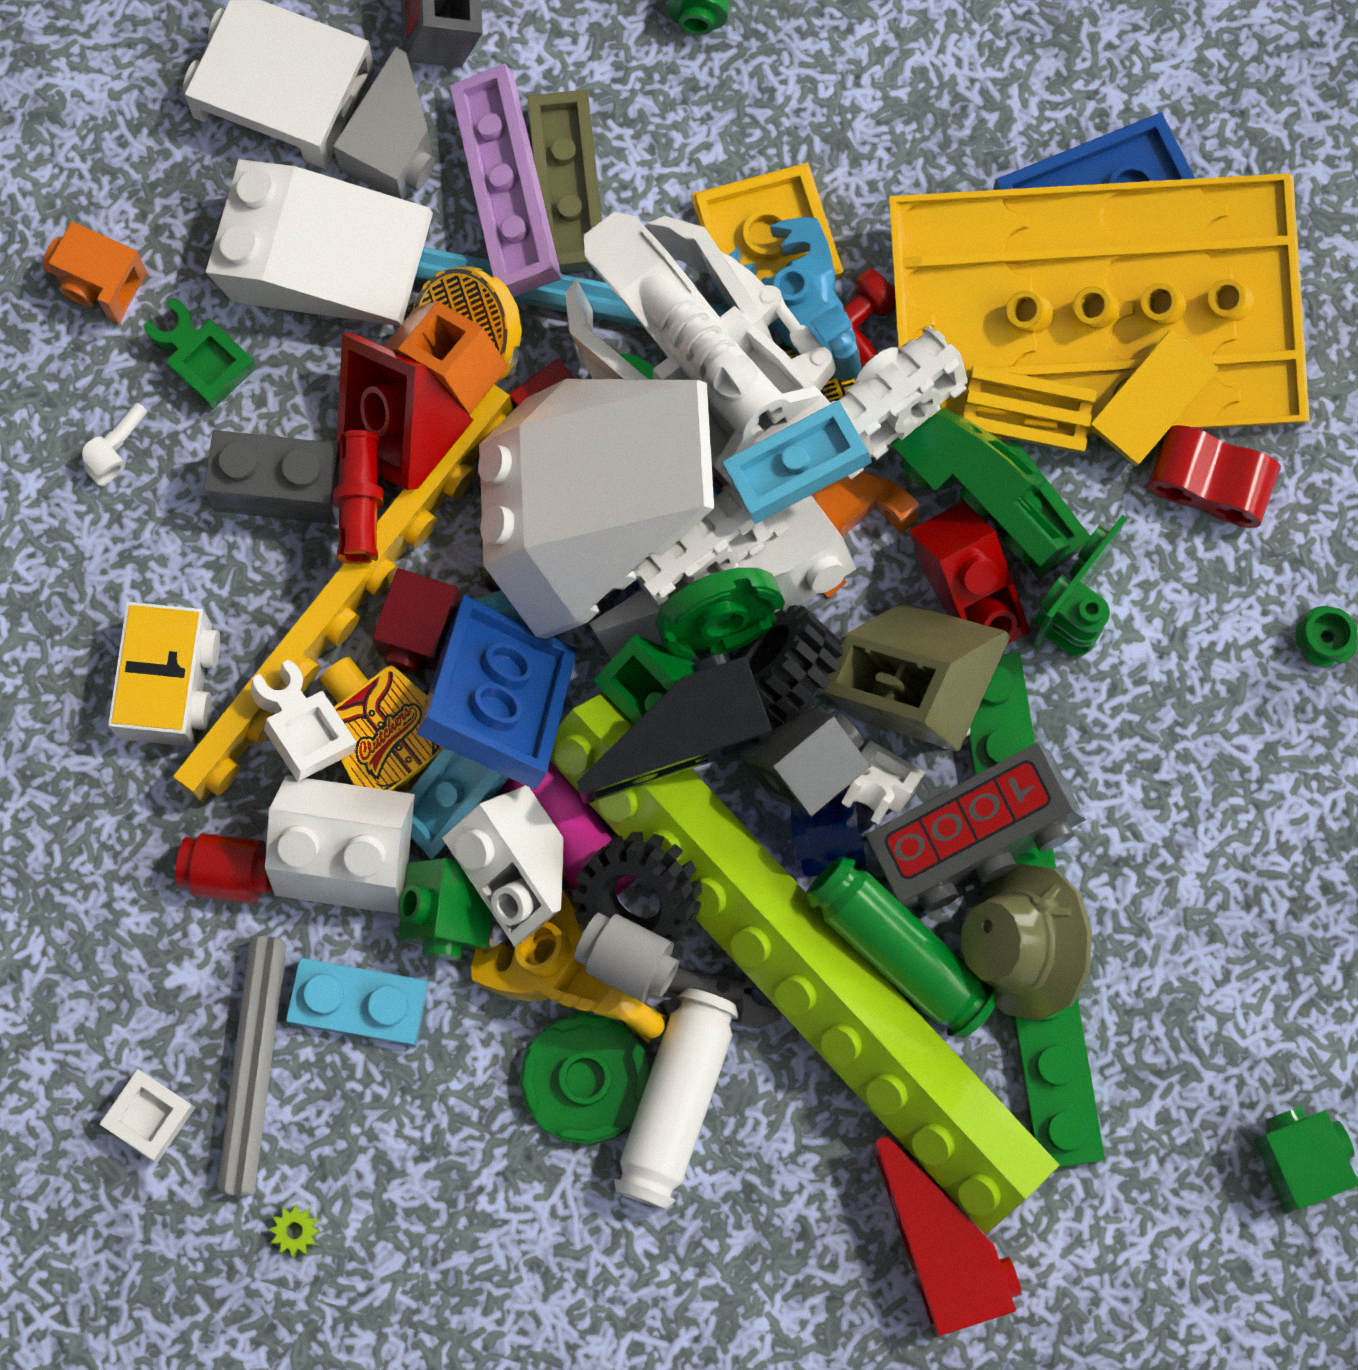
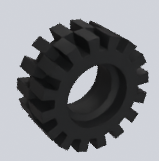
(792, 662)
(650, 864)

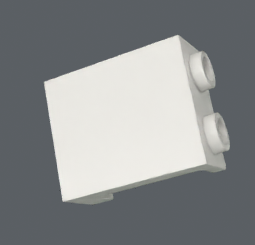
(280, 76)

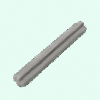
(251, 1066)

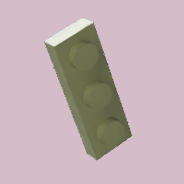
(566, 171)

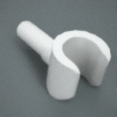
(100, 453)

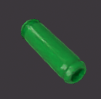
(901, 947)

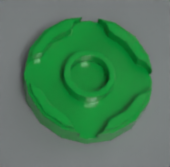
(720, 612)
(590, 1105)

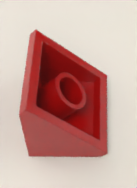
(401, 405)

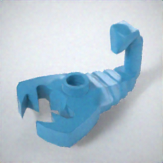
(809, 293)

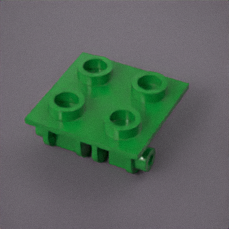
(1072, 612)

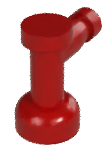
(873, 296)

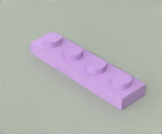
(505, 180)

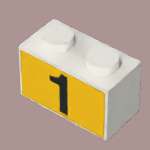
(163, 674)

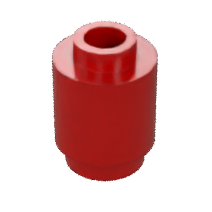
(223, 868)

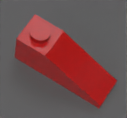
(949, 1256)

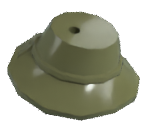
(1029, 941)

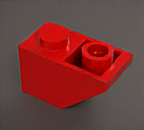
(969, 570)

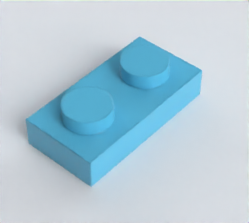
(797, 461)
(447, 795)
(357, 1002)

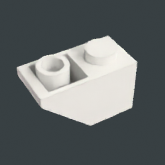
(512, 860)

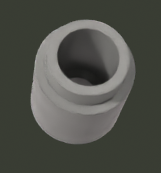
(626, 956)

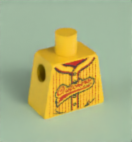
(384, 723)

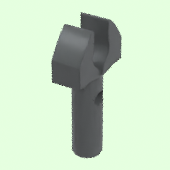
(728, 988)

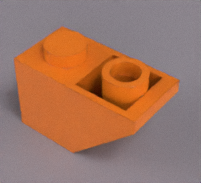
(452, 350)

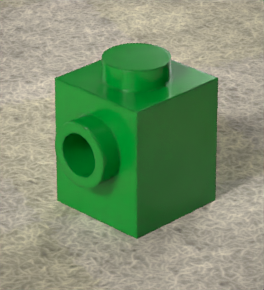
(442, 910)
(1307, 1157)

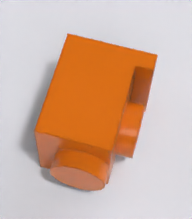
(95, 270)

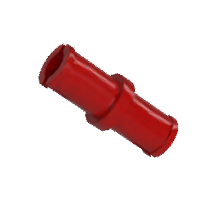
(358, 497)

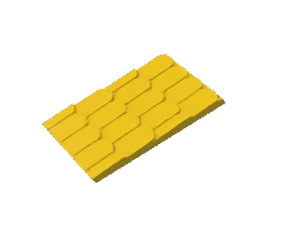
(1094, 278)

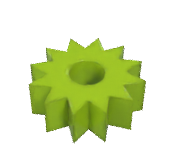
(283, 1224)

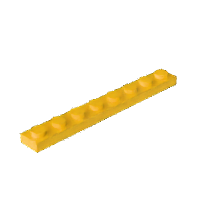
(332, 613)

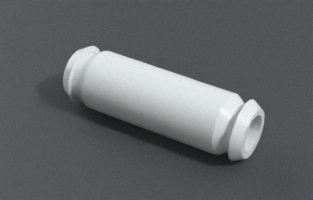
(676, 1098)

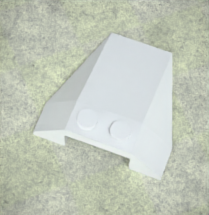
(589, 489)

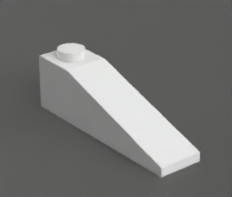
(803, 560)

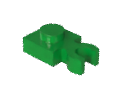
(203, 358)

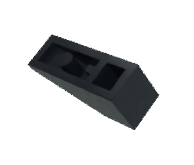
(693, 724)

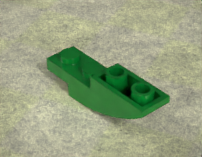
(993, 477)

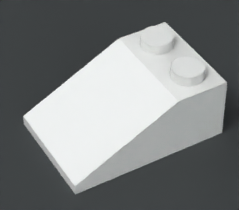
(317, 245)

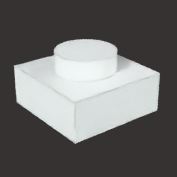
(147, 1115)

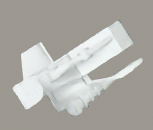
(748, 377)

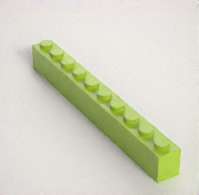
(822, 982)

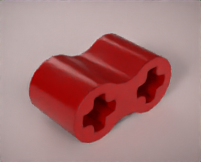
(1214, 476)

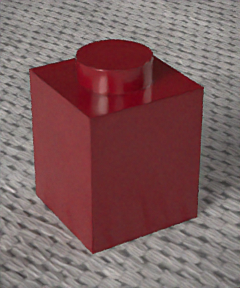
(415, 621)

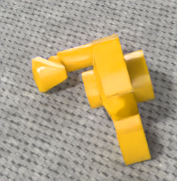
(546, 969)

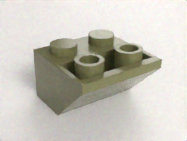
(917, 673)

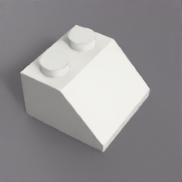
(339, 843)

